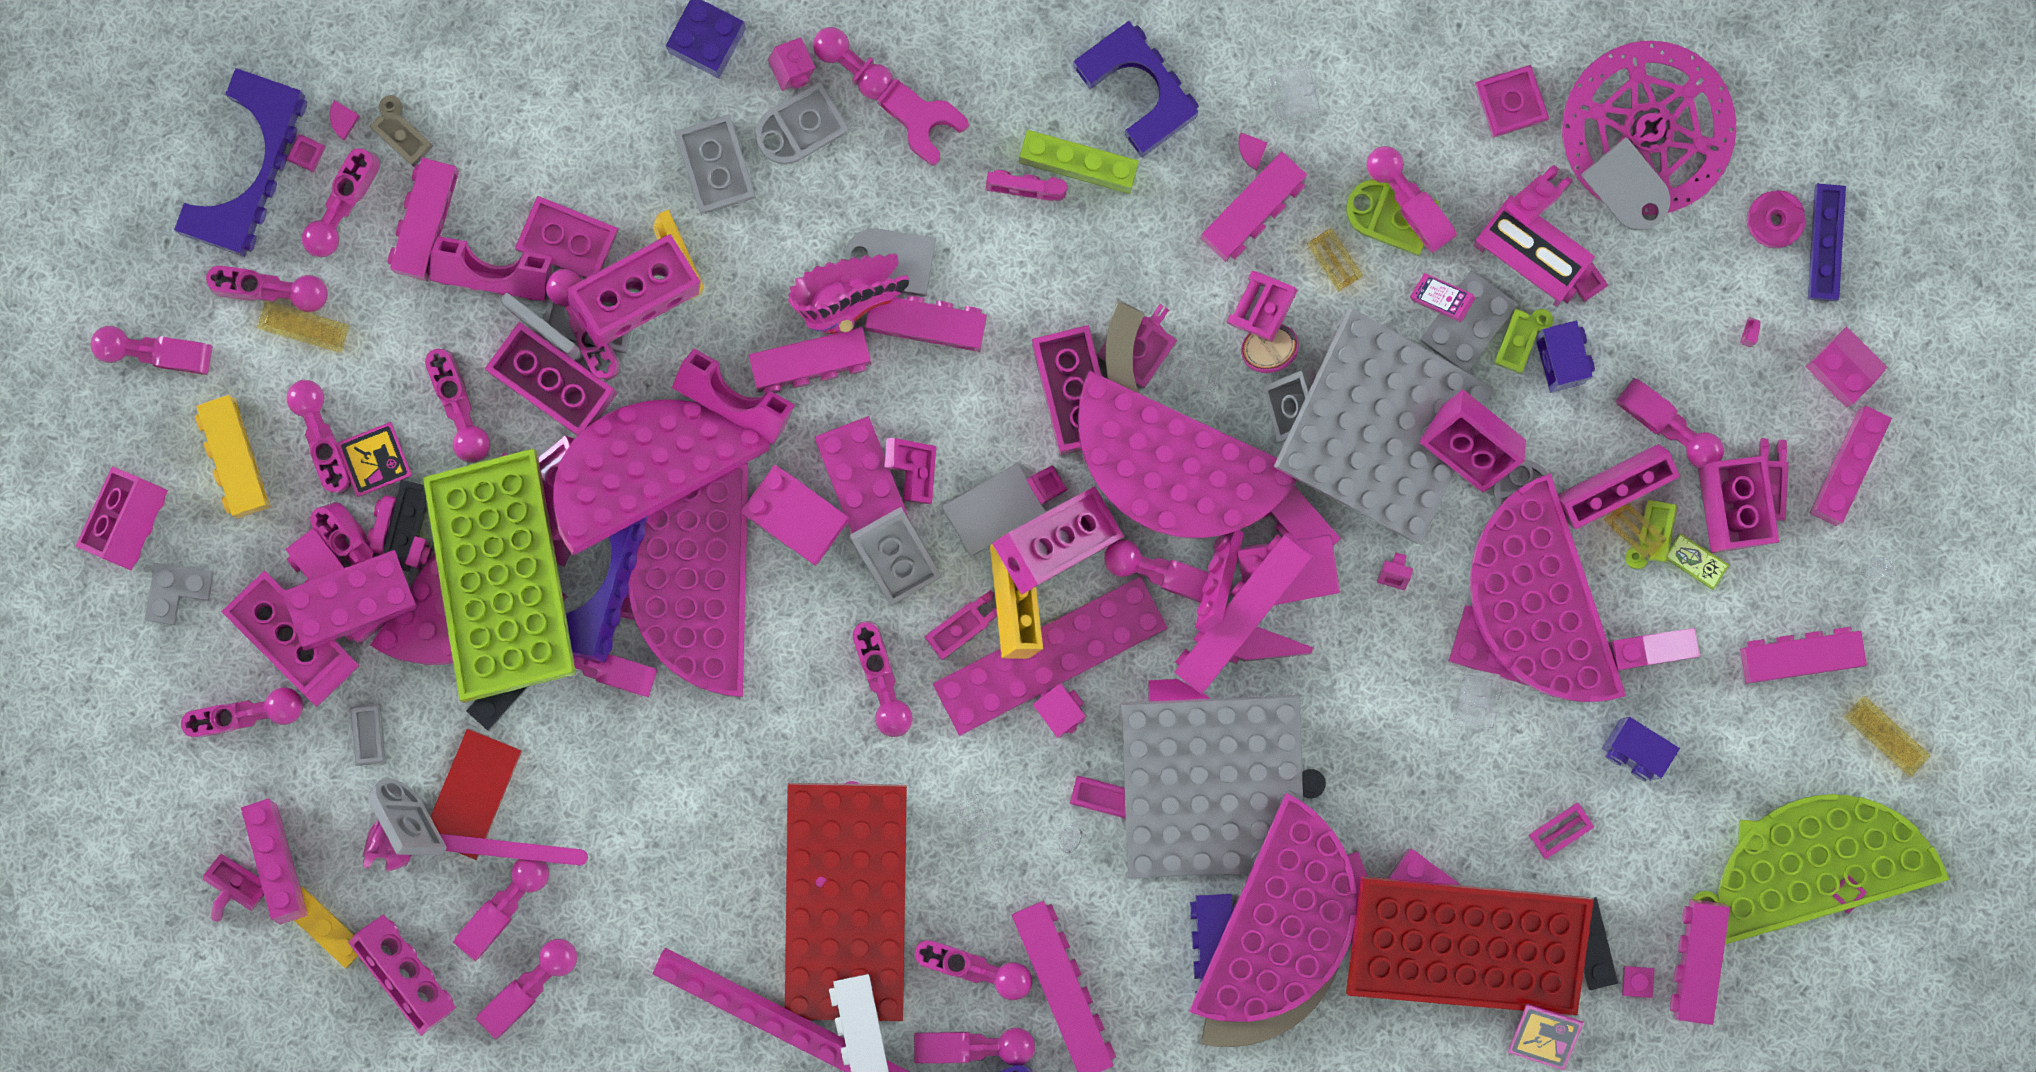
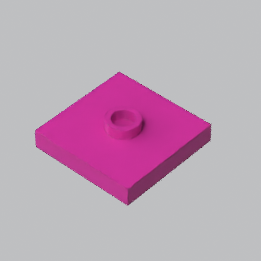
(1512, 101)

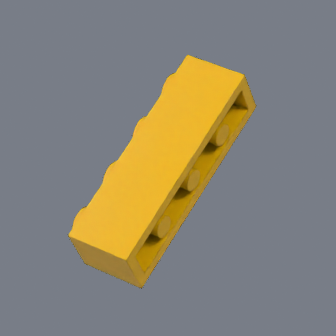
(232, 456)
(1016, 614)

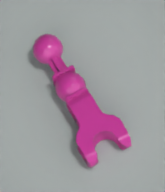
(893, 96)

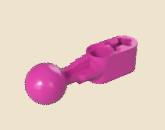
(1417, 207)
(321, 236)
(557, 291)
(306, 292)
(111, 345)
(306, 400)
(1662, 418)
(470, 442)
(333, 525)
(1125, 559)
(619, 673)
(281, 707)
(892, 716)
(496, 913)
(556, 959)
(1010, 980)
(1014, 1047)

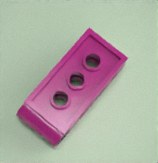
(313, 678)

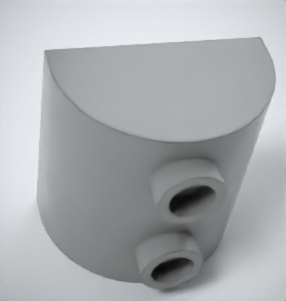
(1286, 399)

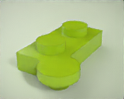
(1520, 338)
(1663, 518)

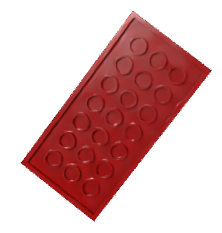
(858, 916)
(1469, 945)

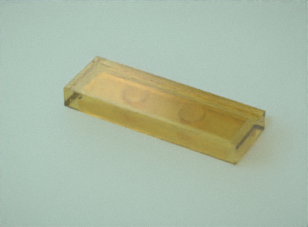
(303, 326)
(1887, 736)

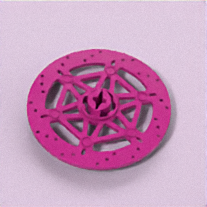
(1637, 75)

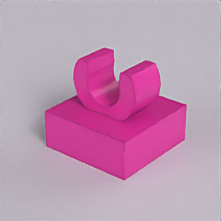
(1395, 573)

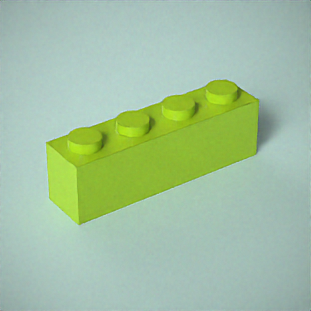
(1078, 161)

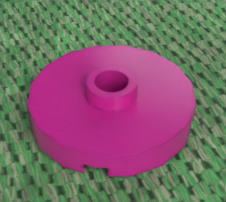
(1791, 217)

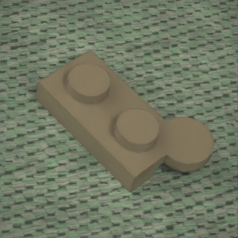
(399, 132)

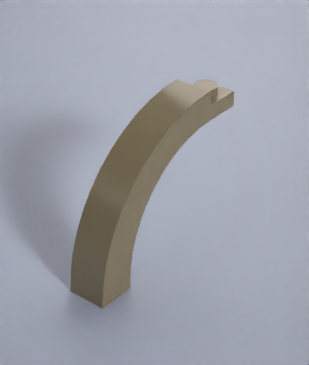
(1120, 343)
(1247, 1033)

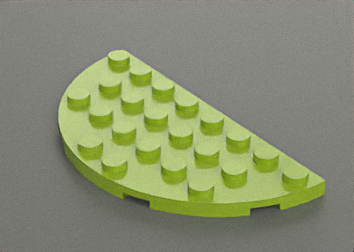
(1811, 851)

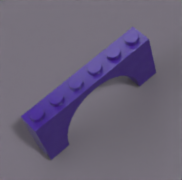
(233, 223)
(594, 623)

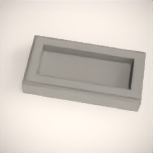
(368, 735)

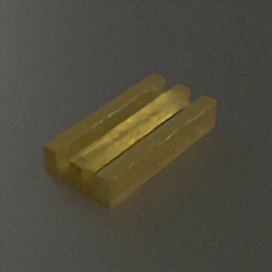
(1347, 280)
(1653, 547)

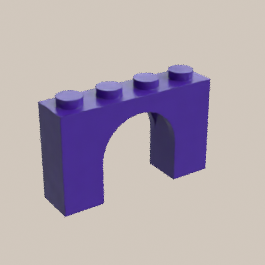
(1126, 49)

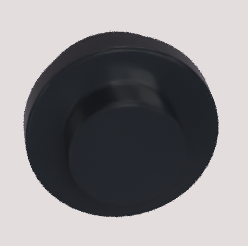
(1313, 783)

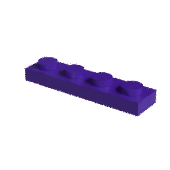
(1826, 242)

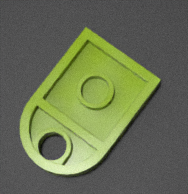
(1383, 218)

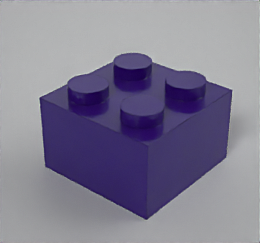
(706, 37)
(1564, 356)
(1640, 749)

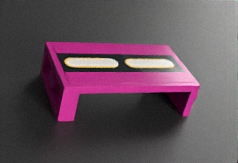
(1537, 253)

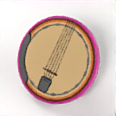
(1270, 356)

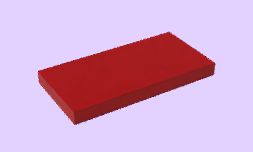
(474, 787)

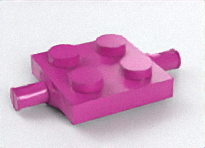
(1149, 348)

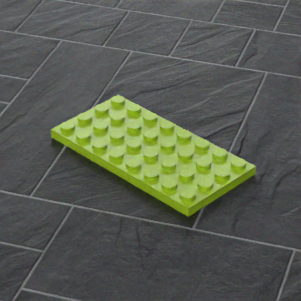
(498, 576)

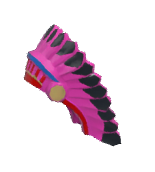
(842, 292)

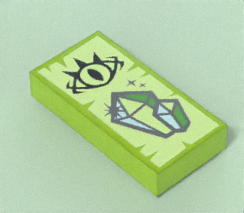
(1696, 561)

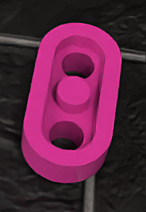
(383, 511)

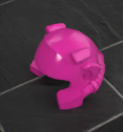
(379, 846)

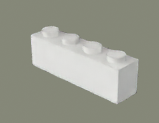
(859, 1024)

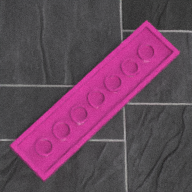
(1069, 648)

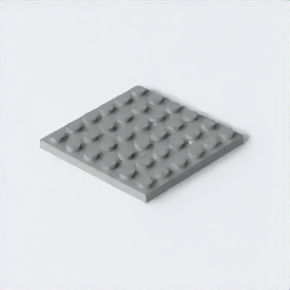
(1366, 424)
(1206, 781)

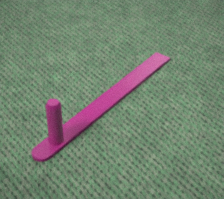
(515, 850)

